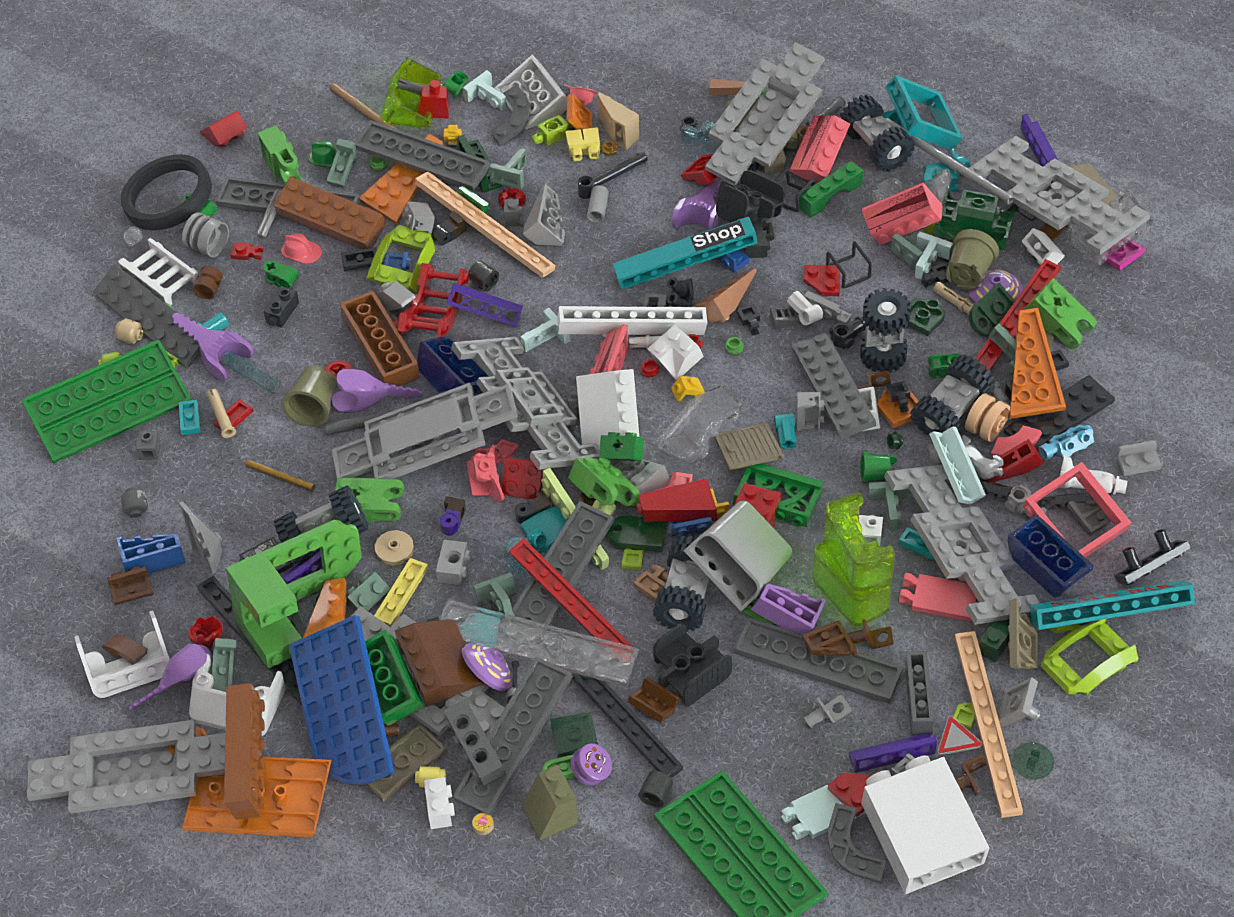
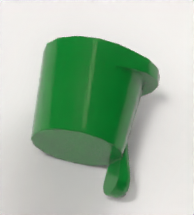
(875, 466)

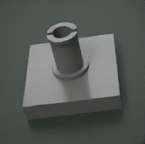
(1018, 703)

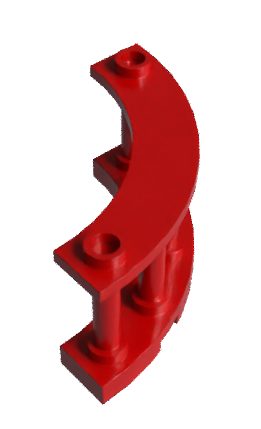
(410, 318)

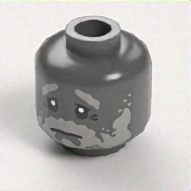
(134, 502)

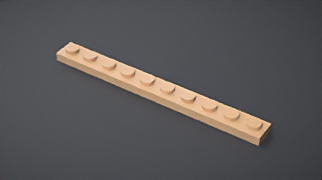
(485, 224)
(988, 725)

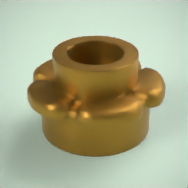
(609, 148)

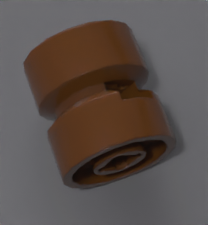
(207, 282)

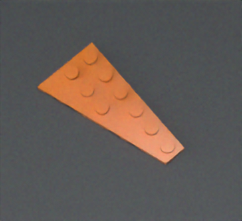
(393, 190)
(1034, 374)

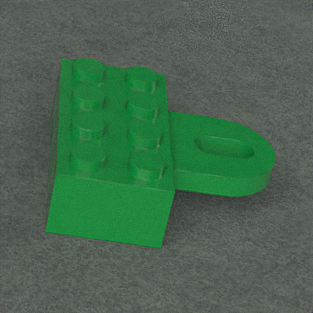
(392, 679)

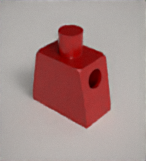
(433, 99)

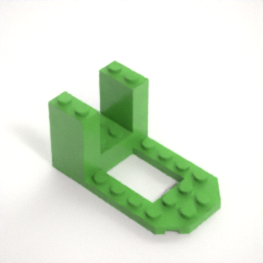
(264, 599)

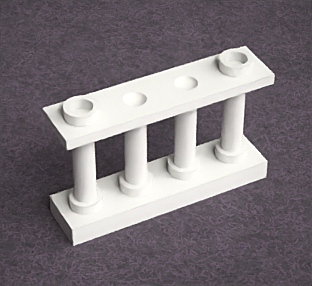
(153, 285)

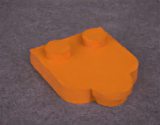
(891, 411)

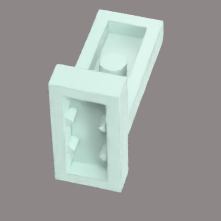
(482, 87)
(932, 248)
(543, 332)

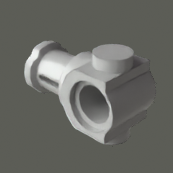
(1017, 498)

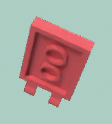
(937, 596)

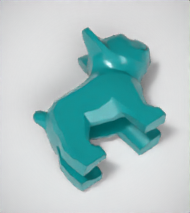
(932, 168)

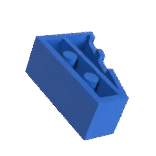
(153, 553)

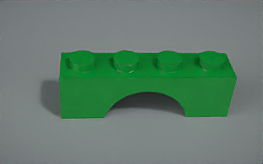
(816, 197)

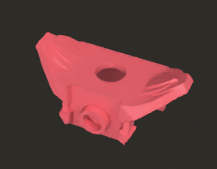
(484, 476)

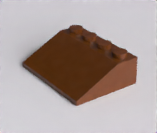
(436, 659)

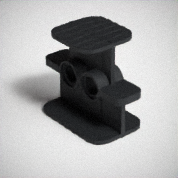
(752, 195)
(699, 673)

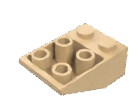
(618, 121)

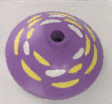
(993, 277)
(488, 666)

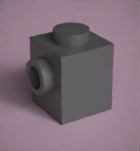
(148, 445)

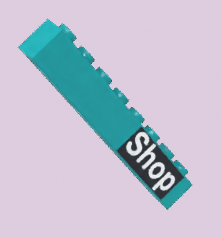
(685, 253)

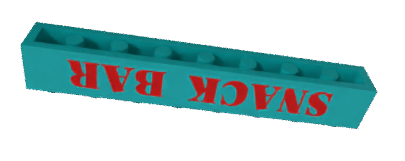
(1112, 604)

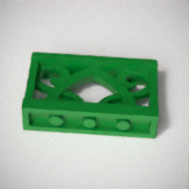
(801, 486)

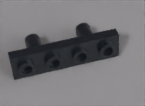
(1158, 559)

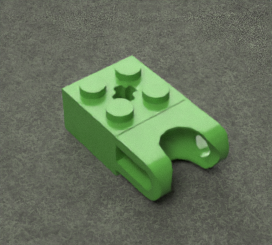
(278, 154)
(1062, 314)
(603, 481)
(375, 496)

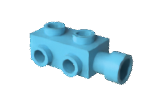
(1068, 442)

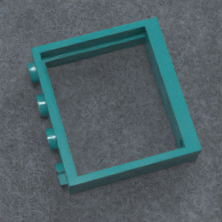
(902, 91)

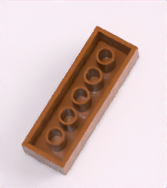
(329, 214)
(379, 340)
(244, 751)

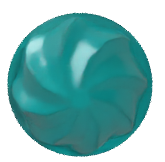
(537, 538)

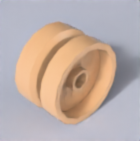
(987, 417)

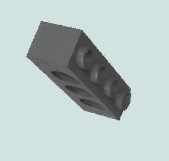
(919, 692)
(462, 714)

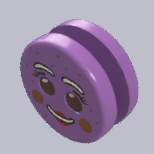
(591, 764)

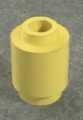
(427, 773)

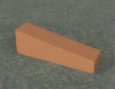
(724, 87)

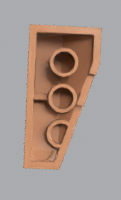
(727, 298)

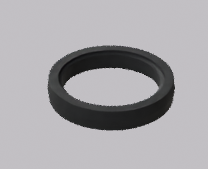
(152, 171)

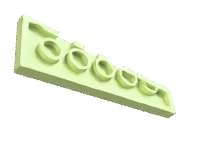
(559, 498)

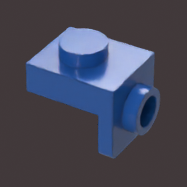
(398, 260)

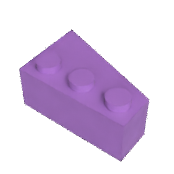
(788, 609)

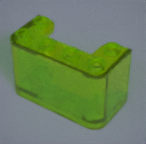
(861, 562)
(851, 603)

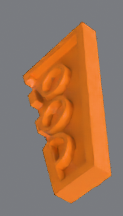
(329, 607)

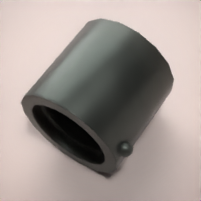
(483, 275)
(655, 789)

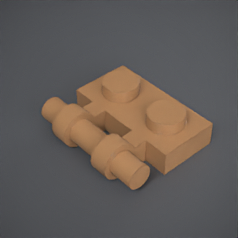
(650, 583)

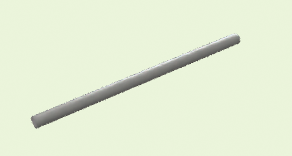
(966, 172)

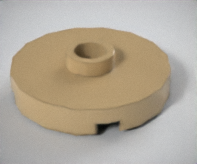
(394, 555)

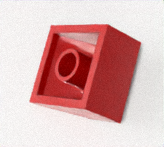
(224, 129)

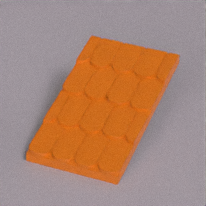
(290, 796)

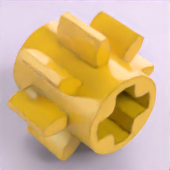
(451, 134)

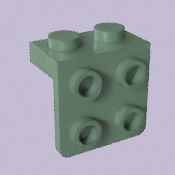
(906, 249)

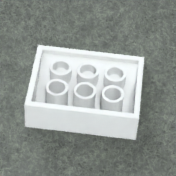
(541, 90)
(607, 405)

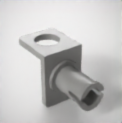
(826, 711)

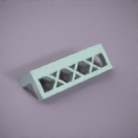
(958, 465)

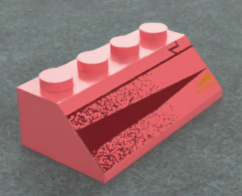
(819, 147)
(902, 213)
(612, 351)

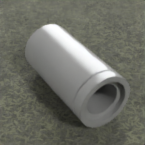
(597, 204)

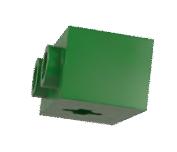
(630, 451)

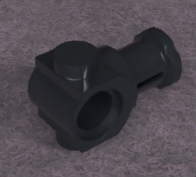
(845, 333)

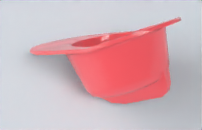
(582, 94)
(300, 249)

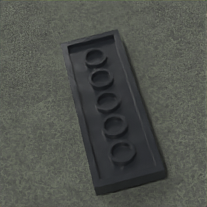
(1081, 402)

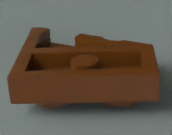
(829, 641)

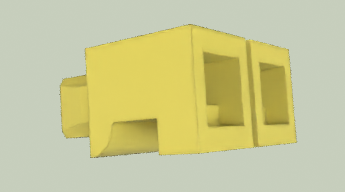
(587, 146)

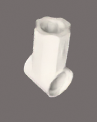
(806, 311)

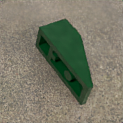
(995, 640)

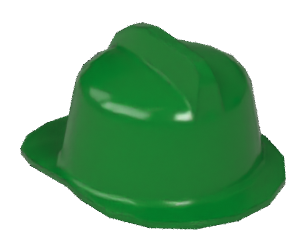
(322, 153)

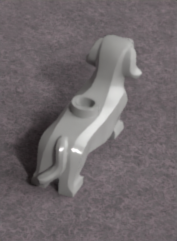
(984, 467)

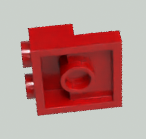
(698, 173)

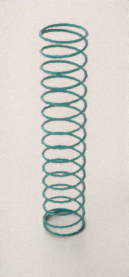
(251, 378)

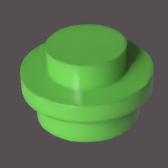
(377, 163)
(734, 345)

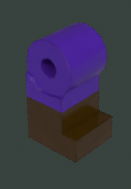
(453, 515)

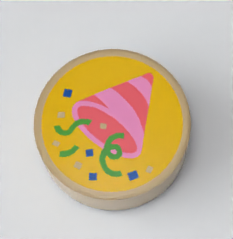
(483, 824)

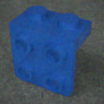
(682, 528)

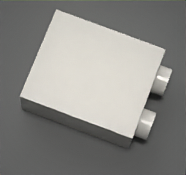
(923, 823)

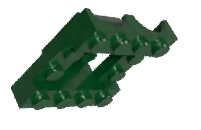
(975, 212)

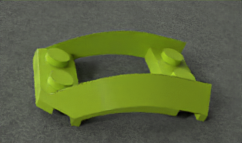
(403, 236)
(1107, 639)

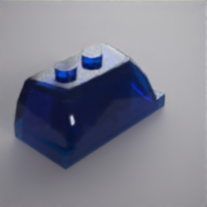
(443, 368)
(1047, 556)

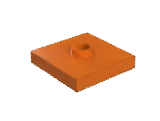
(578, 113)

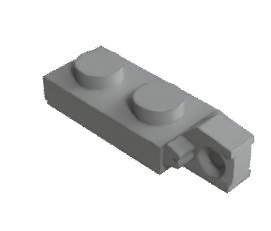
(829, 309)

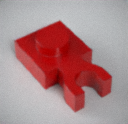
(243, 251)

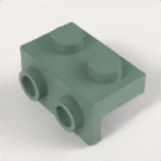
(368, 593)

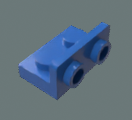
(734, 260)

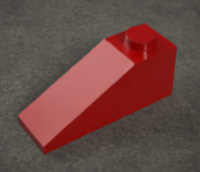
(1019, 461)

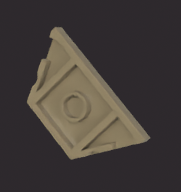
(1023, 639)

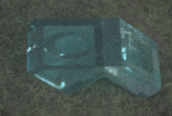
(696, 135)

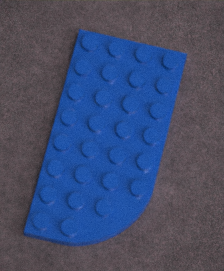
(342, 703)

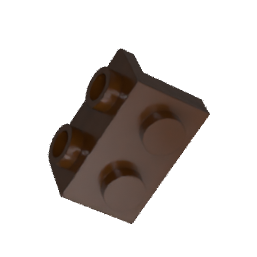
(130, 585)
(654, 700)

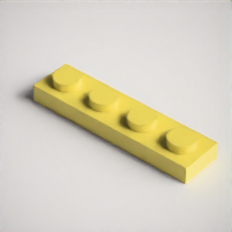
(401, 591)

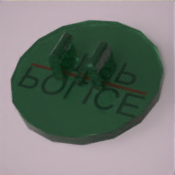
(1033, 761)

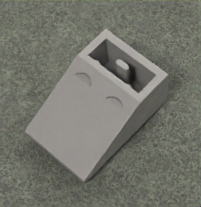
(644, 475)

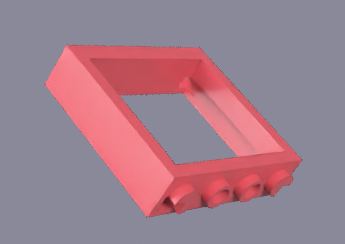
(1097, 492)

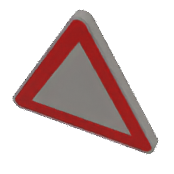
(957, 738)

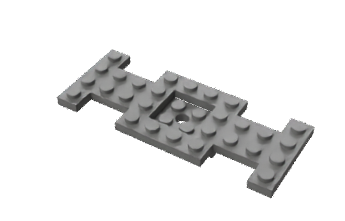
(1070, 207)
(539, 403)
(945, 527)

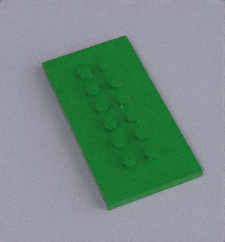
(105, 401)
(739, 852)

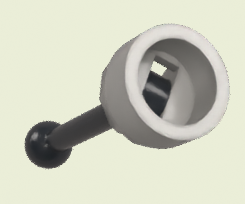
(515, 664)

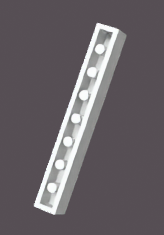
(639, 319)

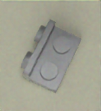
(1138, 458)

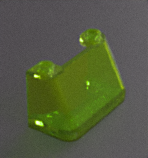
(401, 105)

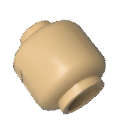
(128, 331)

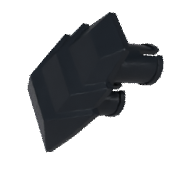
(682, 292)

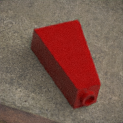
(678, 503)

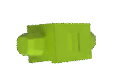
(552, 131)

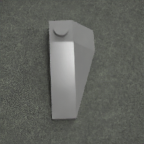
(544, 221)
(202, 538)

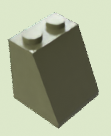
(550, 803)

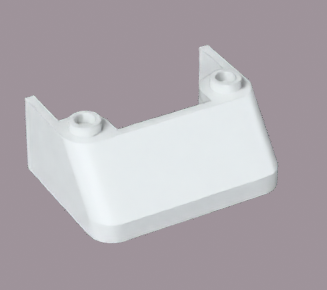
(121, 675)
(209, 704)

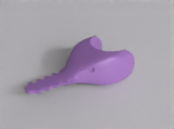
(698, 209)
(214, 344)
(364, 390)
(179, 669)

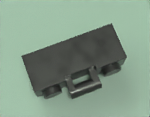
(759, 224)

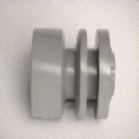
(205, 234)

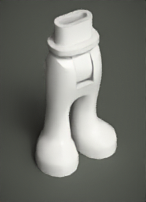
(1105, 479)

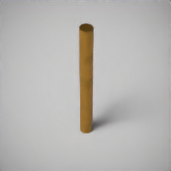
(280, 475)

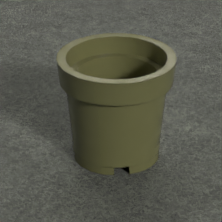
(970, 258)
(310, 397)

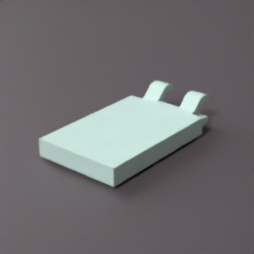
(813, 812)

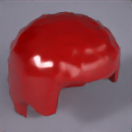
(205, 631)

